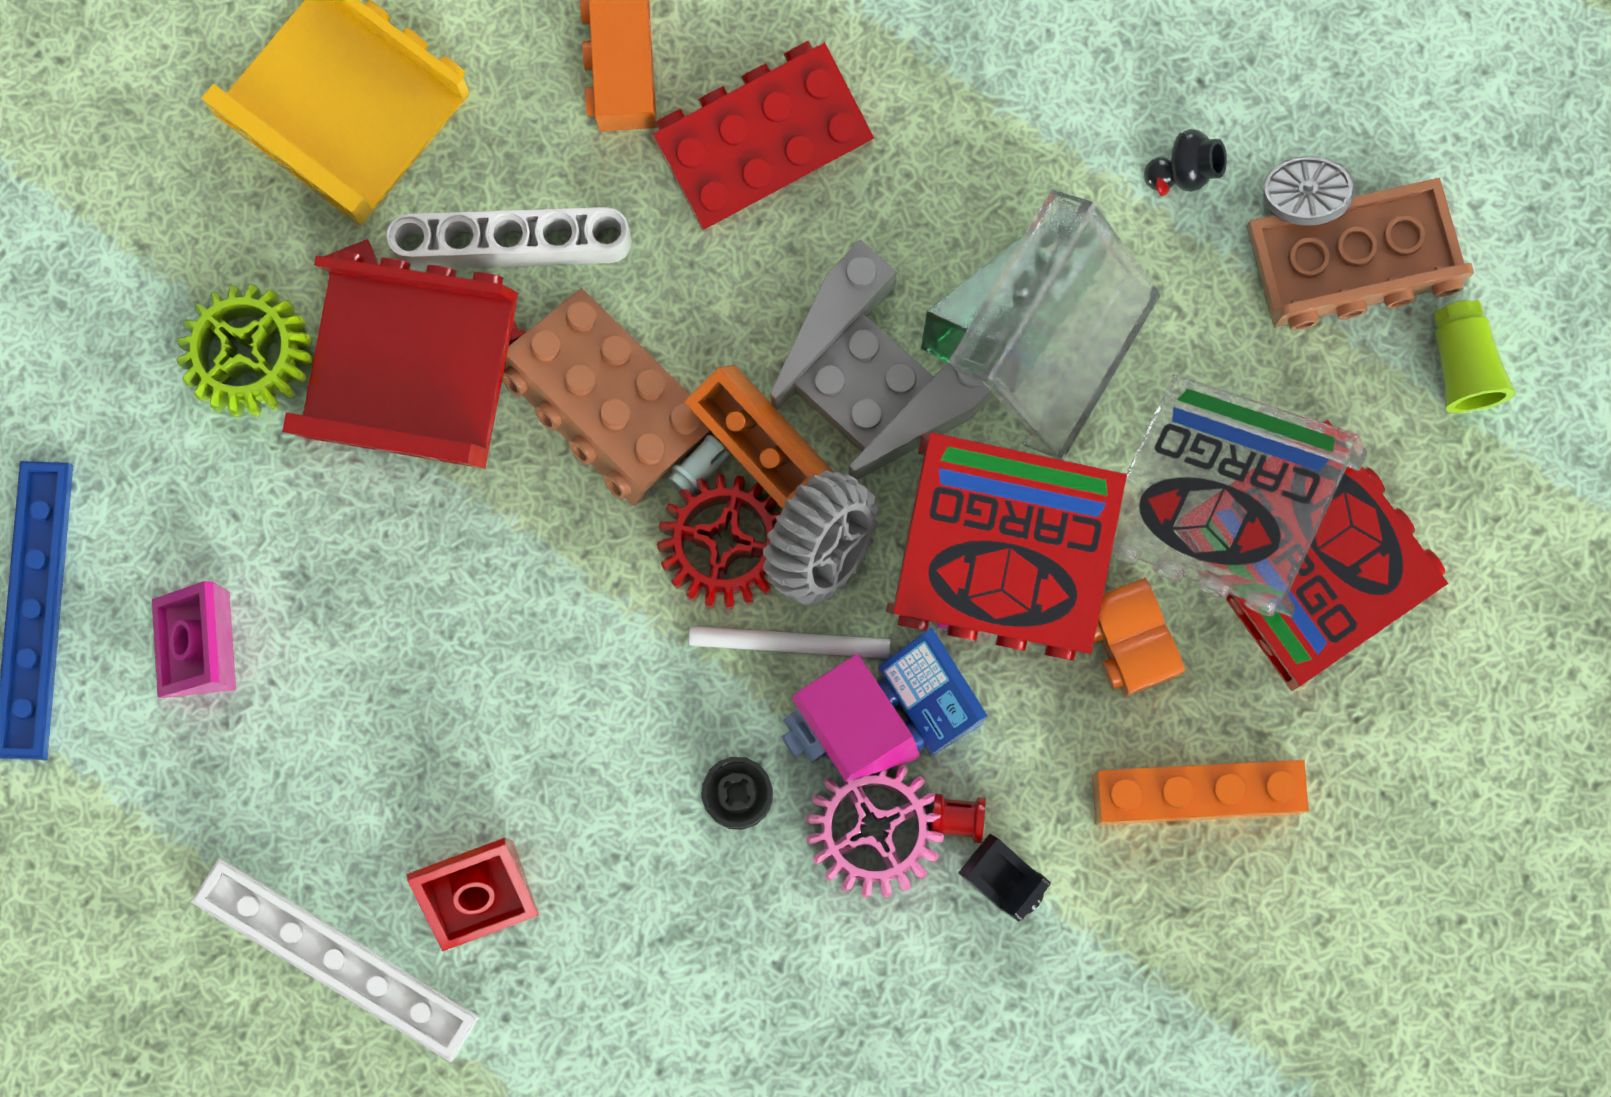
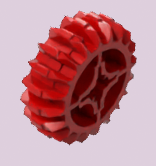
(702, 535)

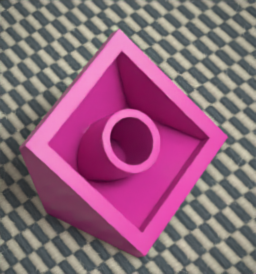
(193, 641)
(855, 721)

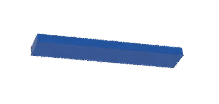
(33, 608)

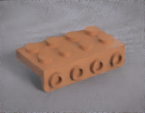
(1372, 254)
(604, 396)

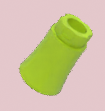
(1470, 359)

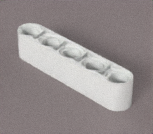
(489, 227)

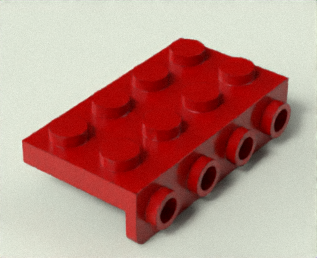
(761, 133)

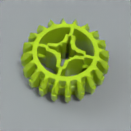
(230, 364)

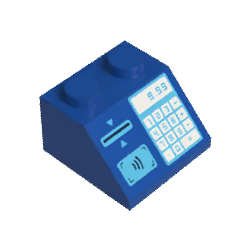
(930, 693)

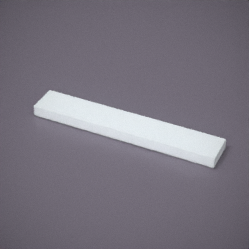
(335, 959)

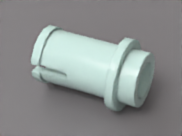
(698, 465)

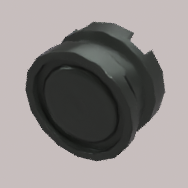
(737, 793)

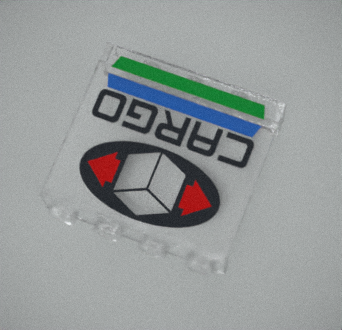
(1230, 493)

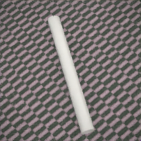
(789, 642)

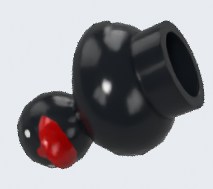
(1192, 163)

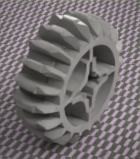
(820, 537)

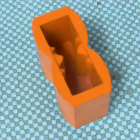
(1136, 640)

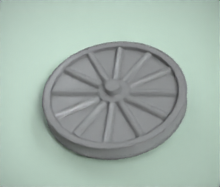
(1308, 190)

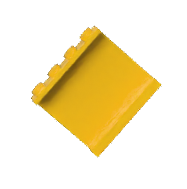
(342, 101)

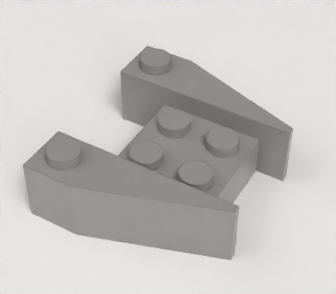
(863, 376)

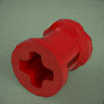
(960, 817)

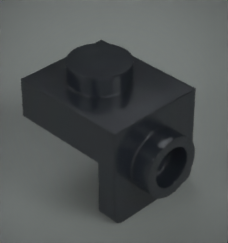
(1005, 878)

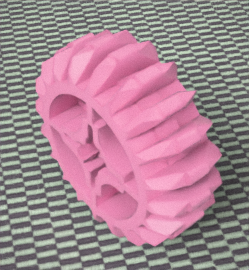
(895, 868)

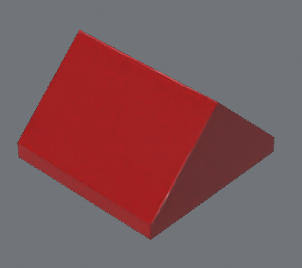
(474, 893)

